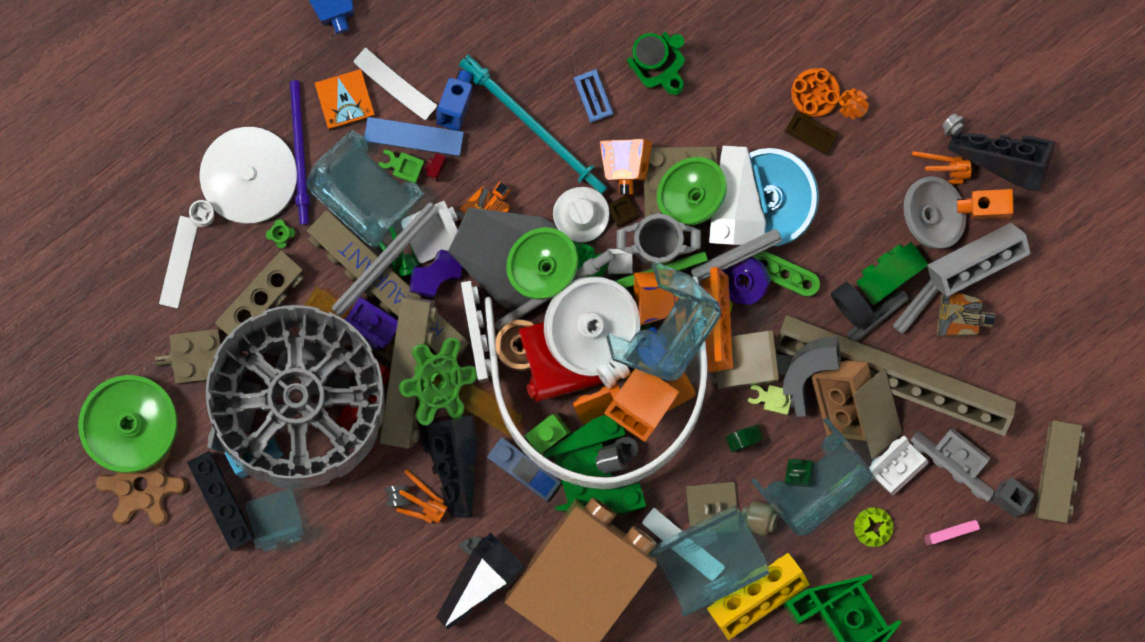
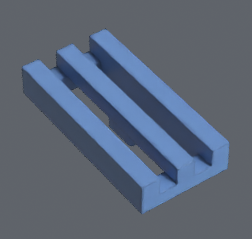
(600, 115)

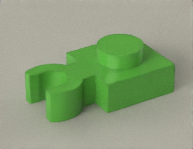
(405, 167)

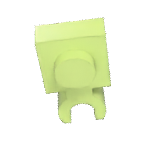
(773, 399)

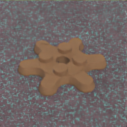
(148, 500)

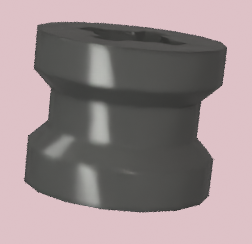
(629, 447)
(395, 498)

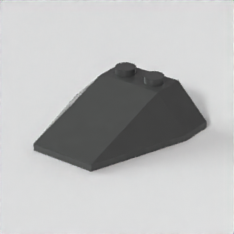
(484, 246)

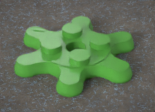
(451, 380)

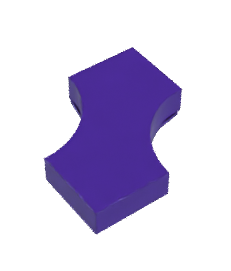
(427, 279)

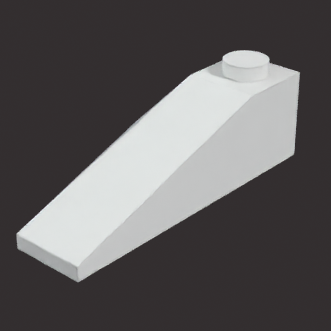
(741, 213)

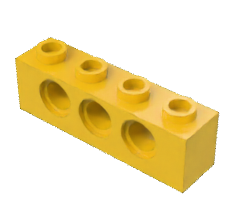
(759, 598)

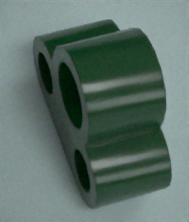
(744, 438)

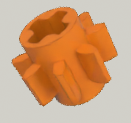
(853, 103)

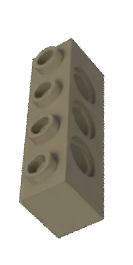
(262, 283)

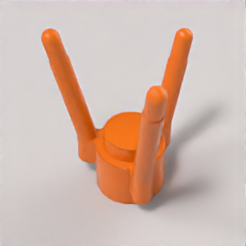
(957, 167)
(433, 509)

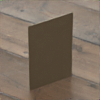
(877, 413)

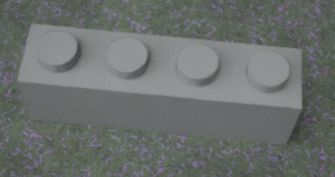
(979, 259)

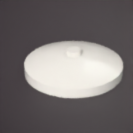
(248, 175)
(583, 318)

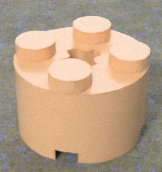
(504, 346)

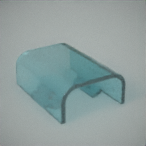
(711, 559)

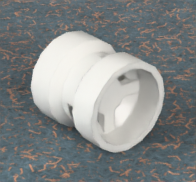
(199, 210)
(612, 372)

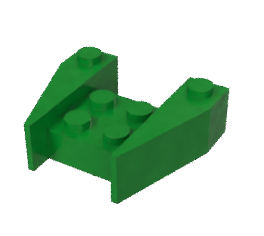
(579, 455)
(844, 609)

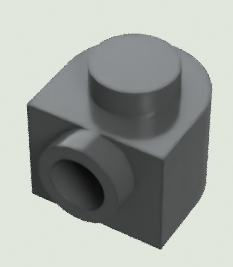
(611, 458)

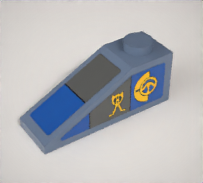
(523, 469)

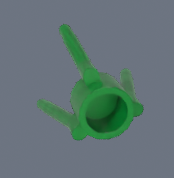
(404, 262)

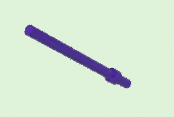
(302, 199)

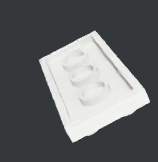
(475, 322)

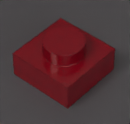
(434, 166)

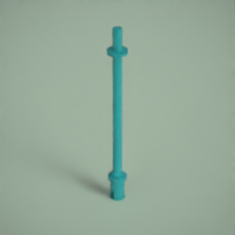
(482, 77)

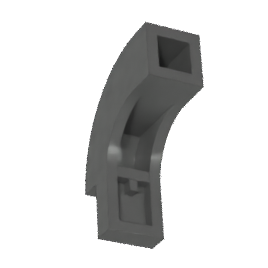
(811, 358)

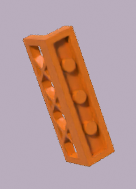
(719, 340)

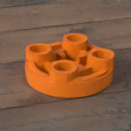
(815, 92)

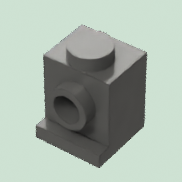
(1020, 497)

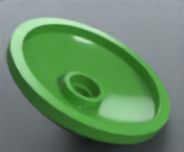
(685, 183)
(533, 254)

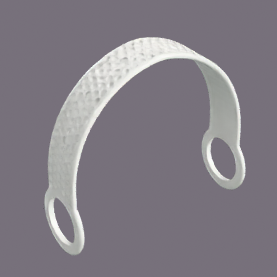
(579, 479)

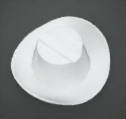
(581, 214)

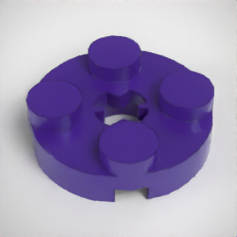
(758, 280)

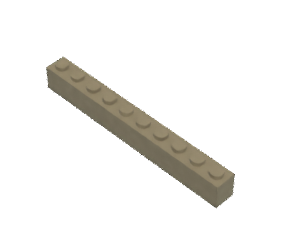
(910, 379)

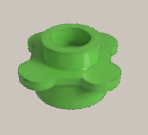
(280, 227)

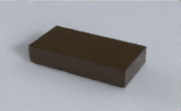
(811, 133)

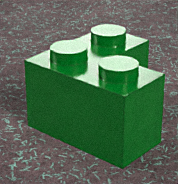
(892, 271)

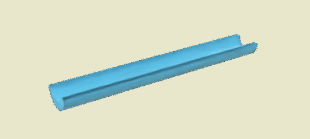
(760, 189)

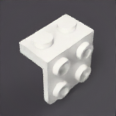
(435, 235)

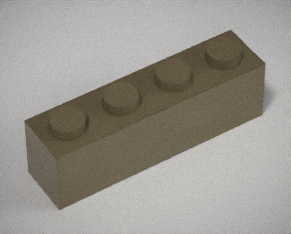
(1058, 472)

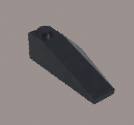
(1015, 160)
(453, 452)
(486, 570)

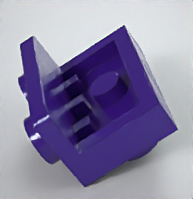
(372, 323)

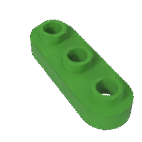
(796, 274)

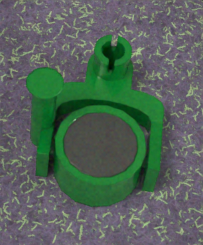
(650, 54)

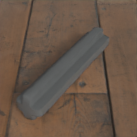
(880, 313)

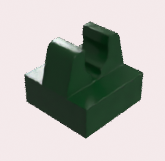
(799, 472)

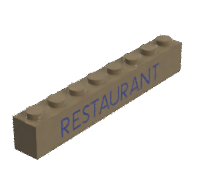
(388, 287)

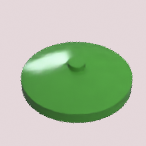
(128, 424)

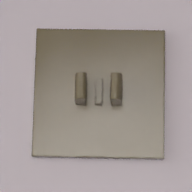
(709, 500)

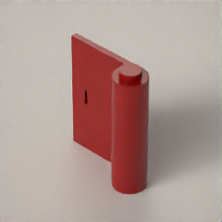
(548, 375)

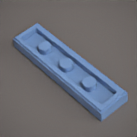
(414, 136)

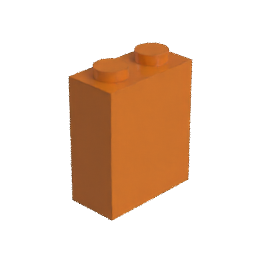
(641, 403)

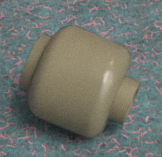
(760, 518)

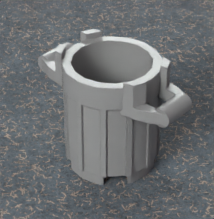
(658, 239)

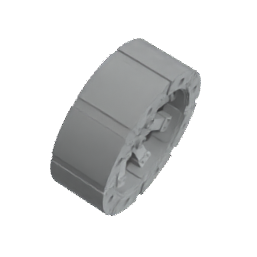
(274, 329)

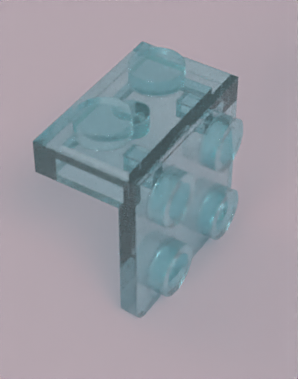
(275, 520)

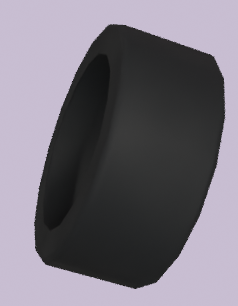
(852, 305)

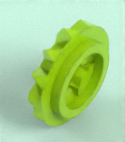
(870, 538)

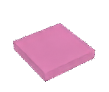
(951, 532)

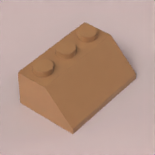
(836, 397)

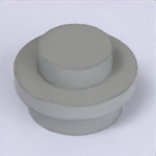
(953, 125)

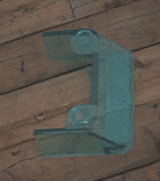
(680, 335)
(833, 483)

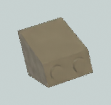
(752, 362)

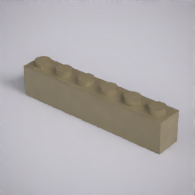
(413, 329)

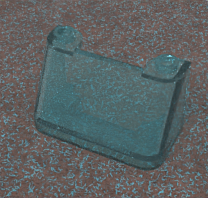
(361, 190)

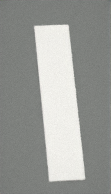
(178, 262)

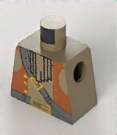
(961, 316)

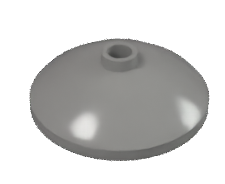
(938, 202)

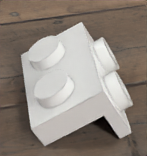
(897, 465)

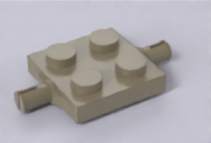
(191, 354)

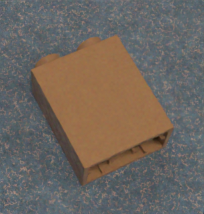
(583, 574)

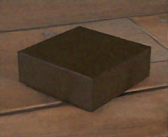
(622, 210)

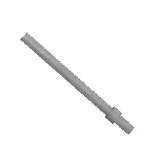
(589, 268)

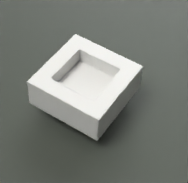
(621, 263)

